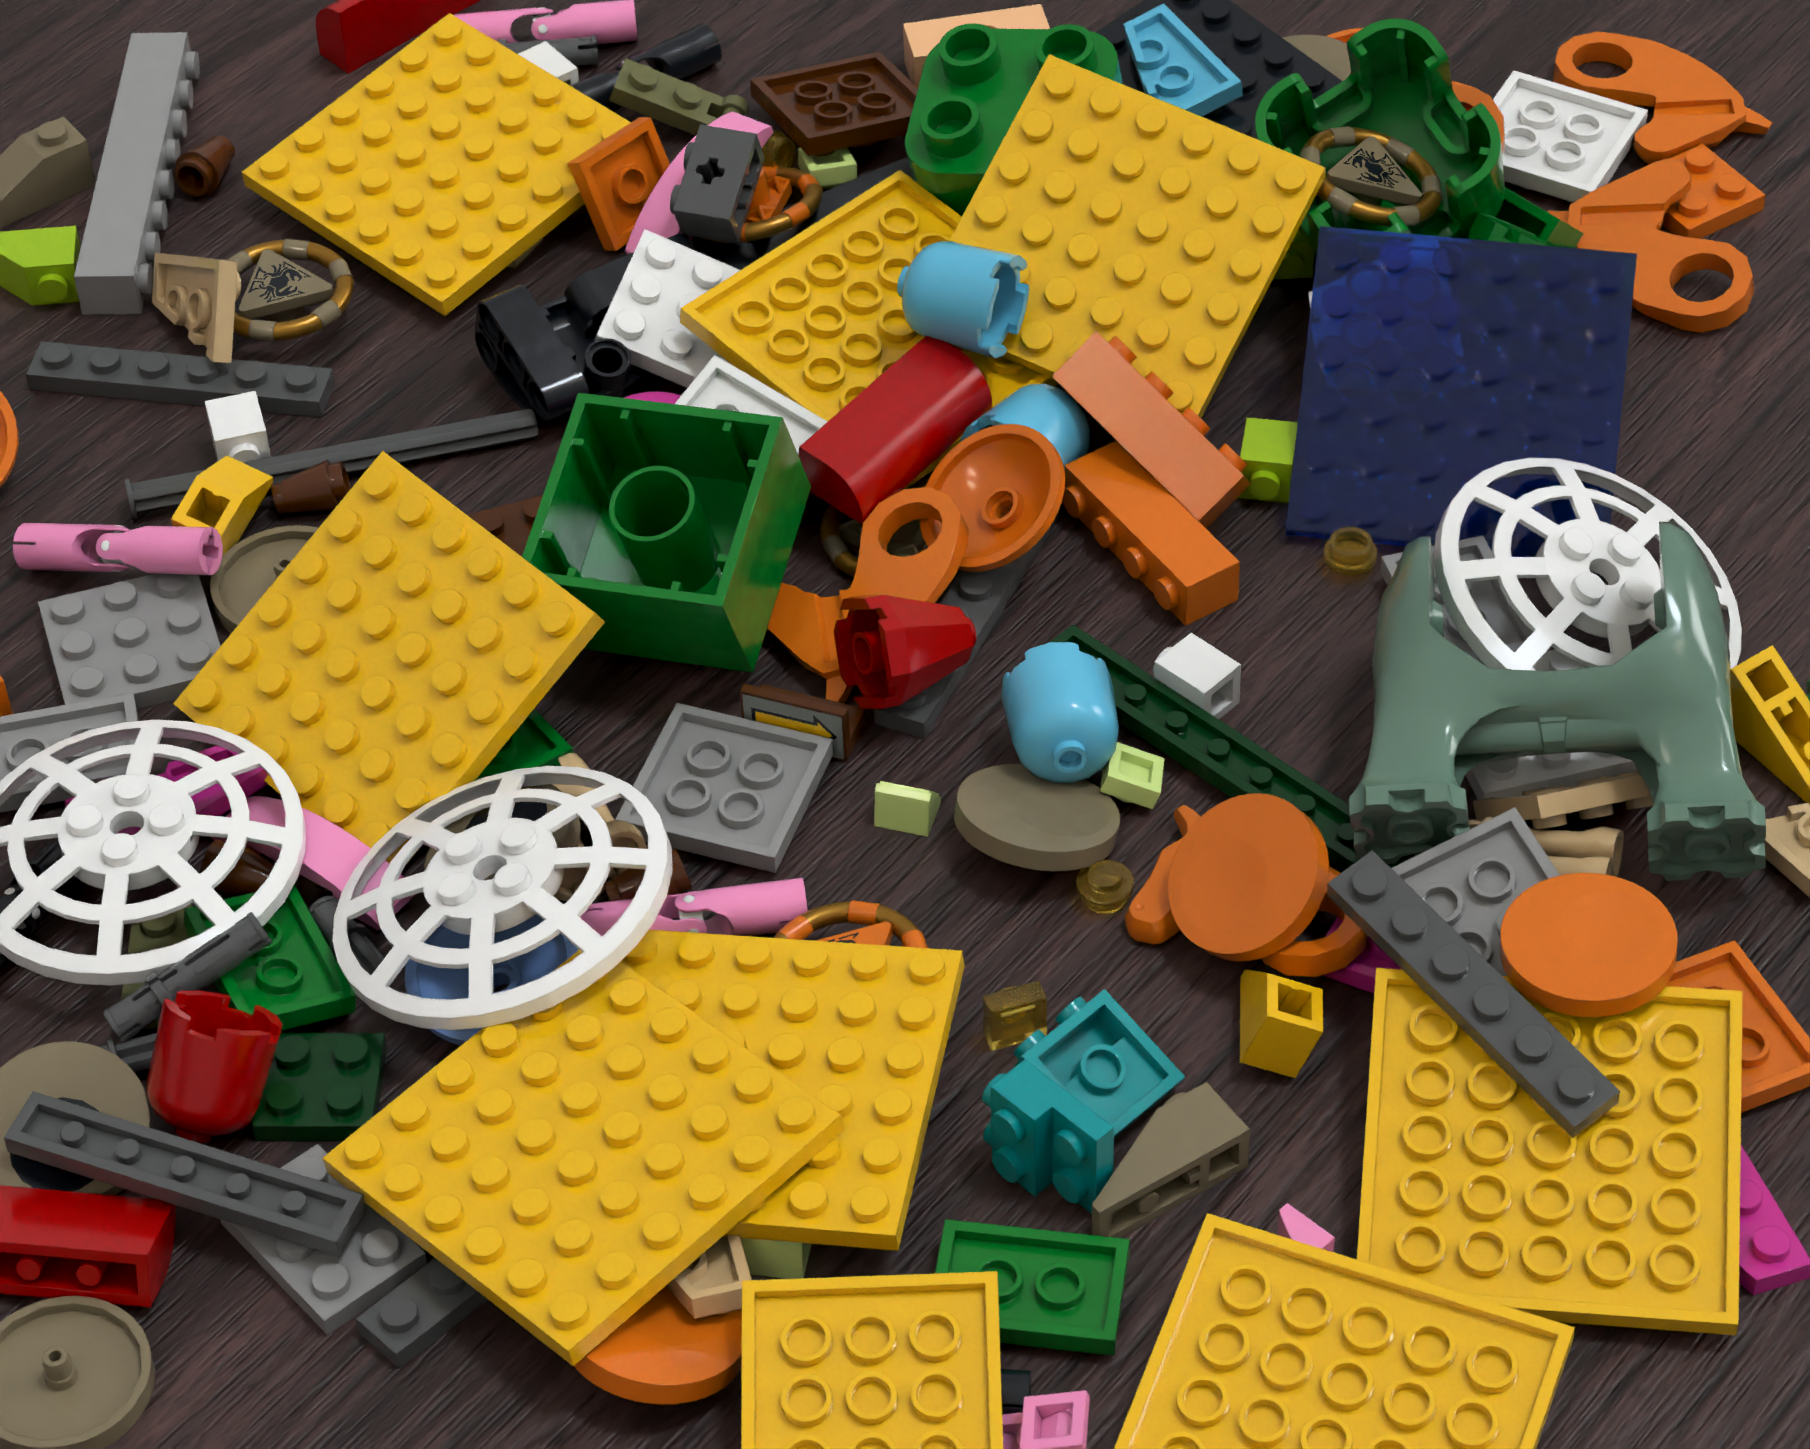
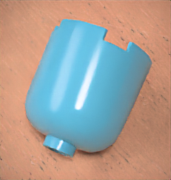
(964, 296)
(1046, 411)
(1061, 712)

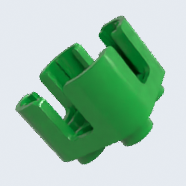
(1406, 92)
(973, 93)

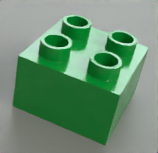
(671, 526)

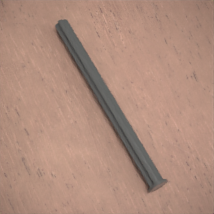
(356, 455)

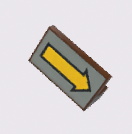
(805, 714)

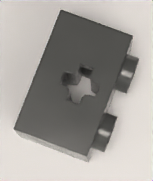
(717, 183)

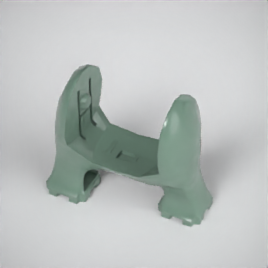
(1655, 706)

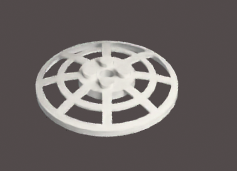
(1565, 566)
(153, 854)
(526, 879)

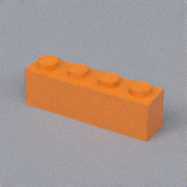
(1152, 429)
(1151, 533)

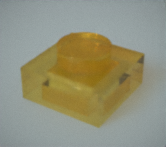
(1014, 1014)

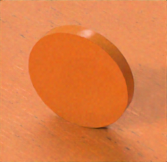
(1248, 877)
(1588, 944)
(667, 1354)

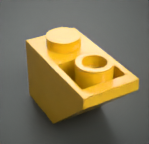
(223, 499)
(1278, 1022)

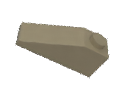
(43, 170)
(1178, 1155)

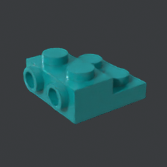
(1103, 1060)
(1047, 1136)

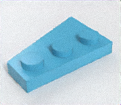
(1178, 64)

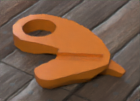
(1687, 96)
(1629, 218)
(807, 621)
(1152, 922)

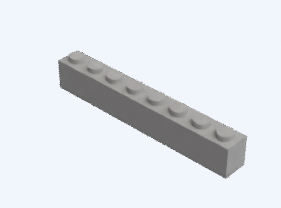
(136, 174)

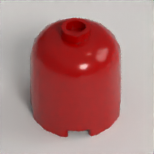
(210, 1064)

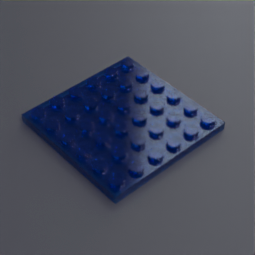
(1446, 364)

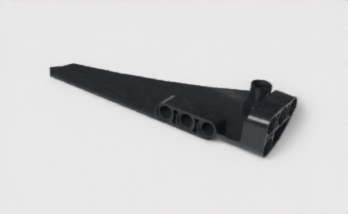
(550, 350)

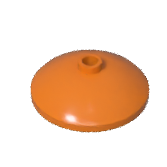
(1006, 489)

